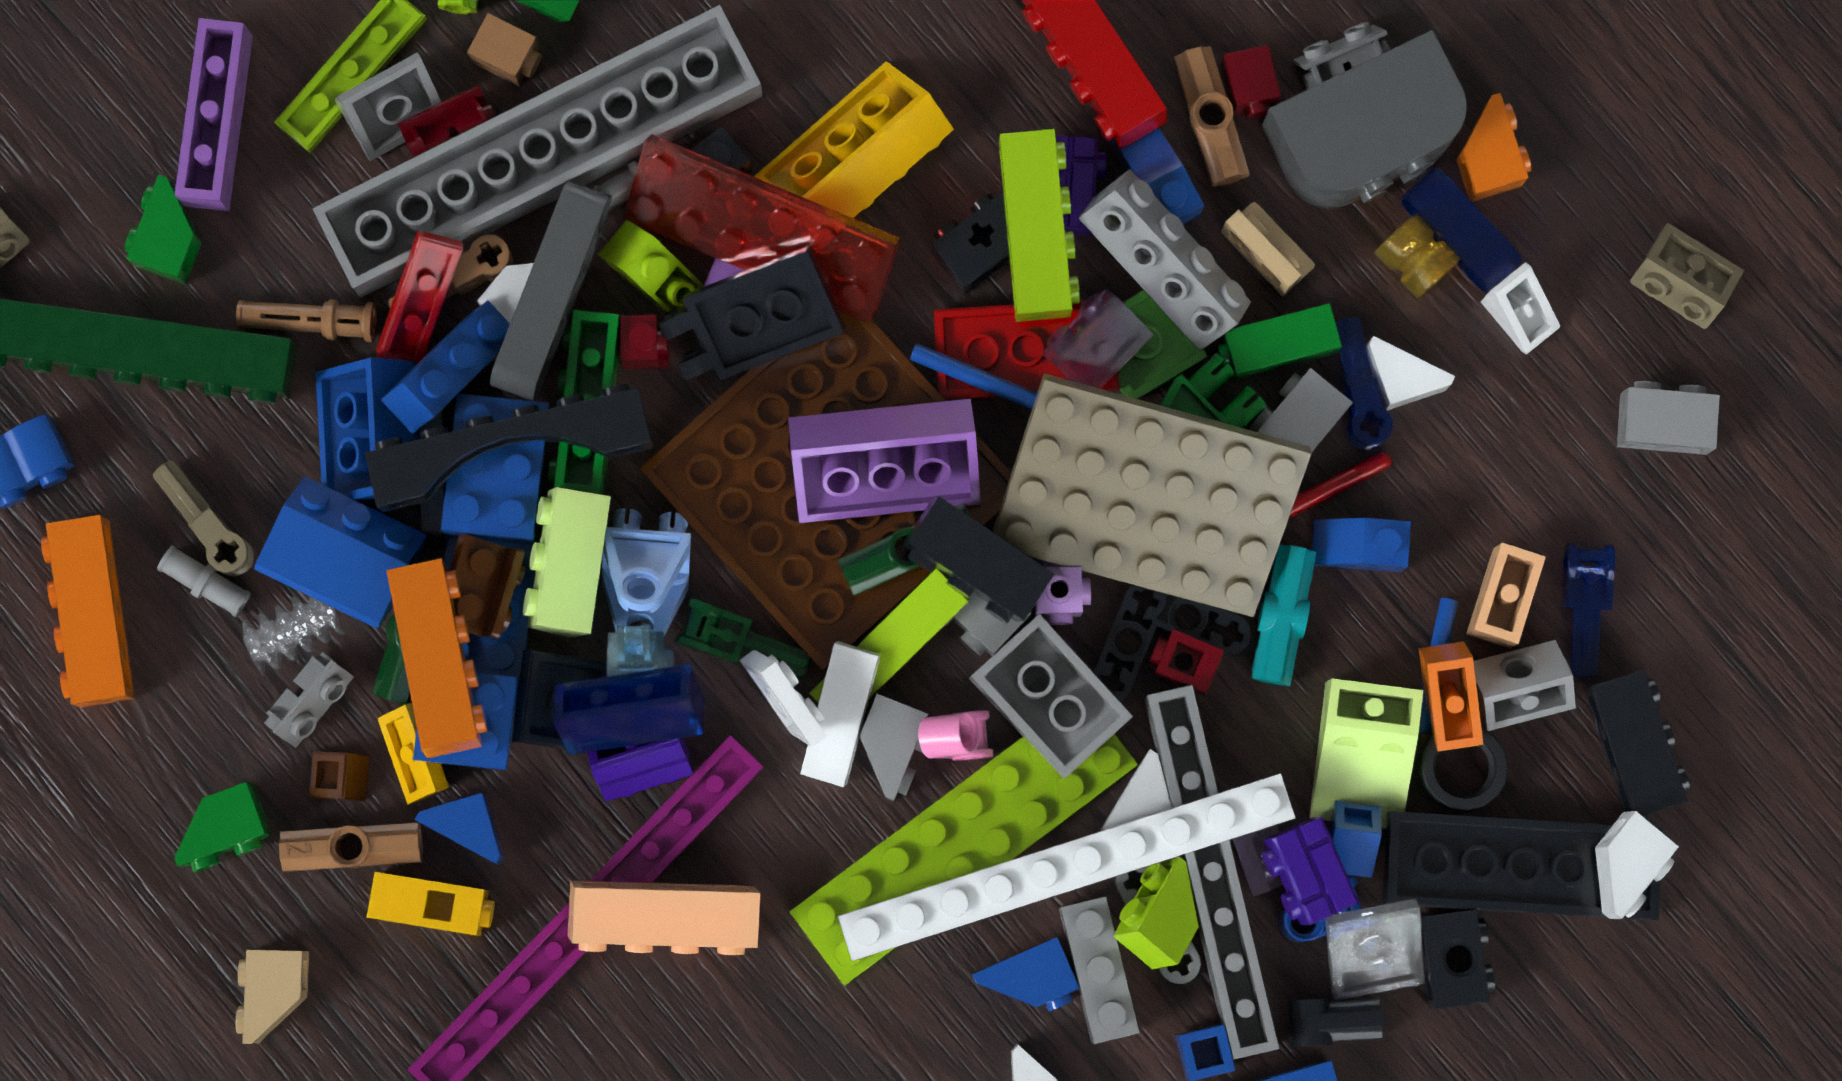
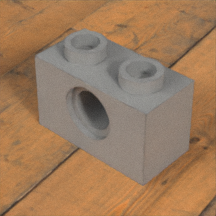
(1523, 685)

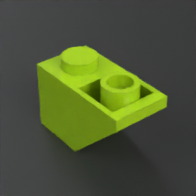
(649, 267)
(1161, 915)

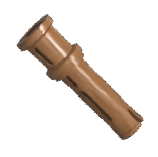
(331, 313)

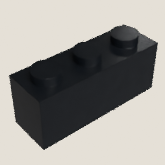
(976, 561)
(1637, 743)

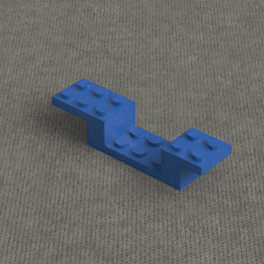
(498, 503)

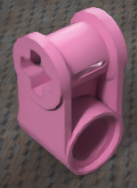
(955, 736)

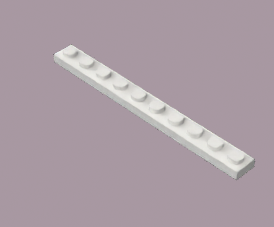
(1066, 867)

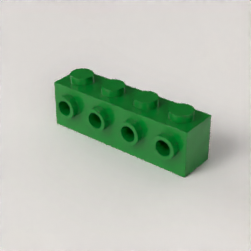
(591, 367)

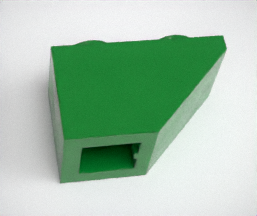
(165, 237)
(223, 824)

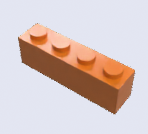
(88, 611)
(435, 658)

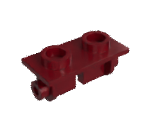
(445, 120)

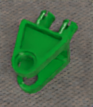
(1192, 395)

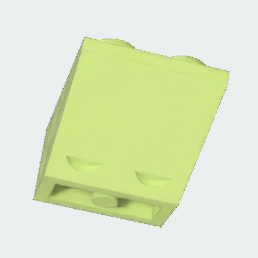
(1365, 746)

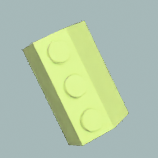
(566, 562)

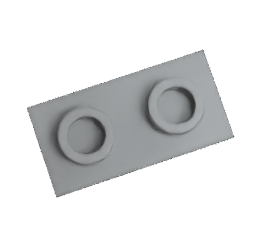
(1326, 59)
(296, 717)

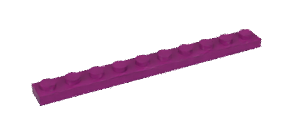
(551, 951)

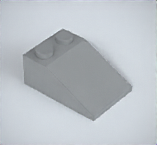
(1050, 696)

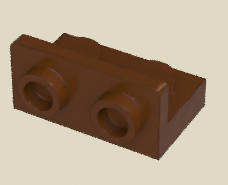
(486, 583)

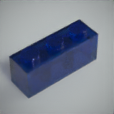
(629, 709)

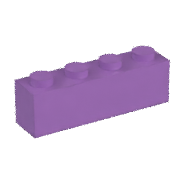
(213, 114)

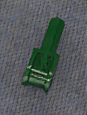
(729, 637)

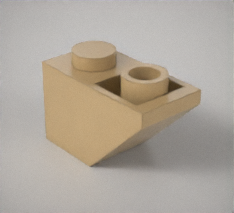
(273, 989)

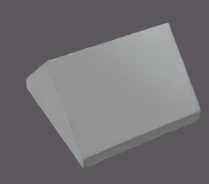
(385, 100)

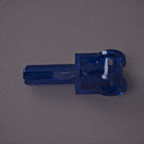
(1361, 387)
(1587, 592)

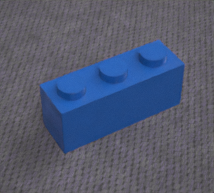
(448, 367)

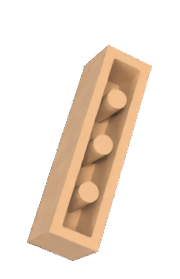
(663, 916)

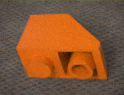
(1491, 156)

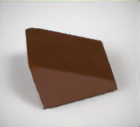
(339, 776)

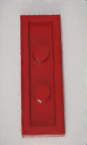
(419, 297)

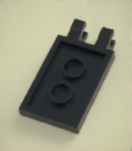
(756, 316)

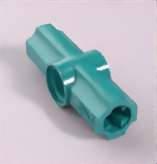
(1283, 615)

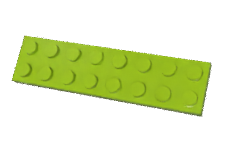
(965, 831)

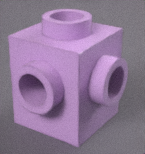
(1062, 610)

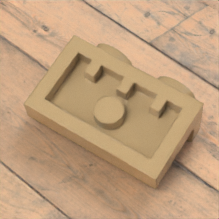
(1267, 248)

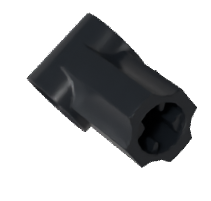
(1324, 1021)

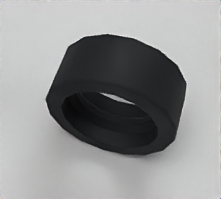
(1438, 794)

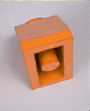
(1451, 695)

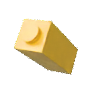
(430, 904)

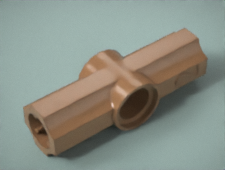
(1203, 90)
(321, 847)

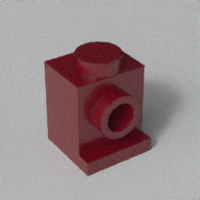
(643, 343)
(1203, 658)

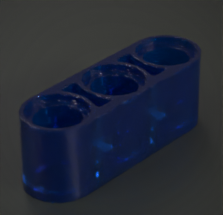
(1483, 250)

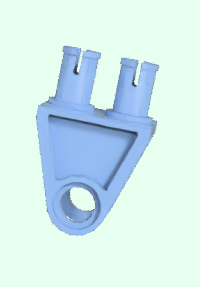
(645, 569)

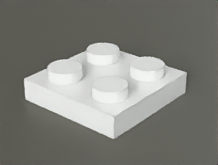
(777, 684)

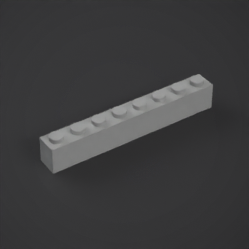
(1213, 879)

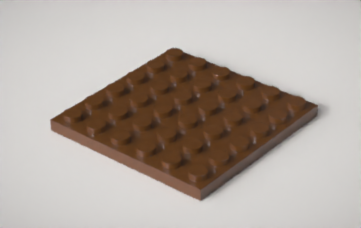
(738, 490)

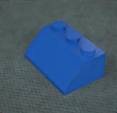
(355, 419)
(338, 551)

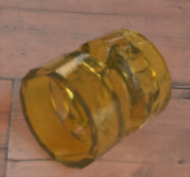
(1417, 255)

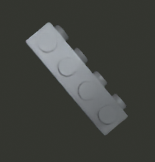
(1165, 259)

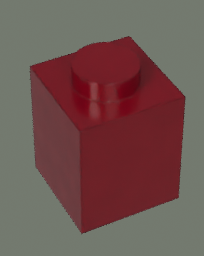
(1251, 81)

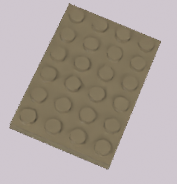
(1150, 495)

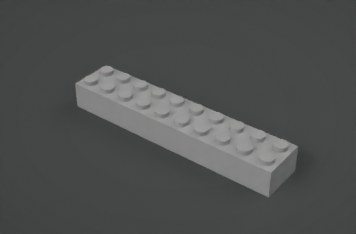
(538, 146)

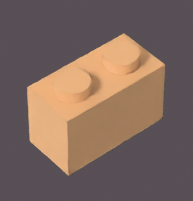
(1506, 595)

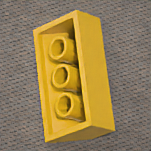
(861, 143)

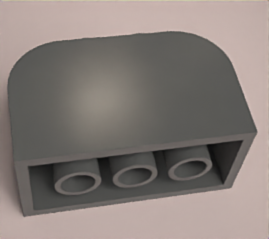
(1368, 125)

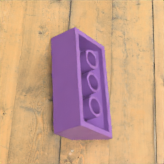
(884, 460)

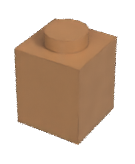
(505, 50)

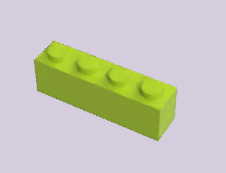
(1036, 225)

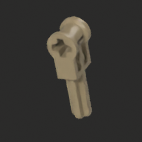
(204, 521)

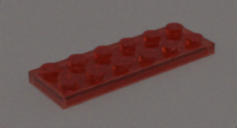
(757, 222)

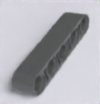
(551, 291)

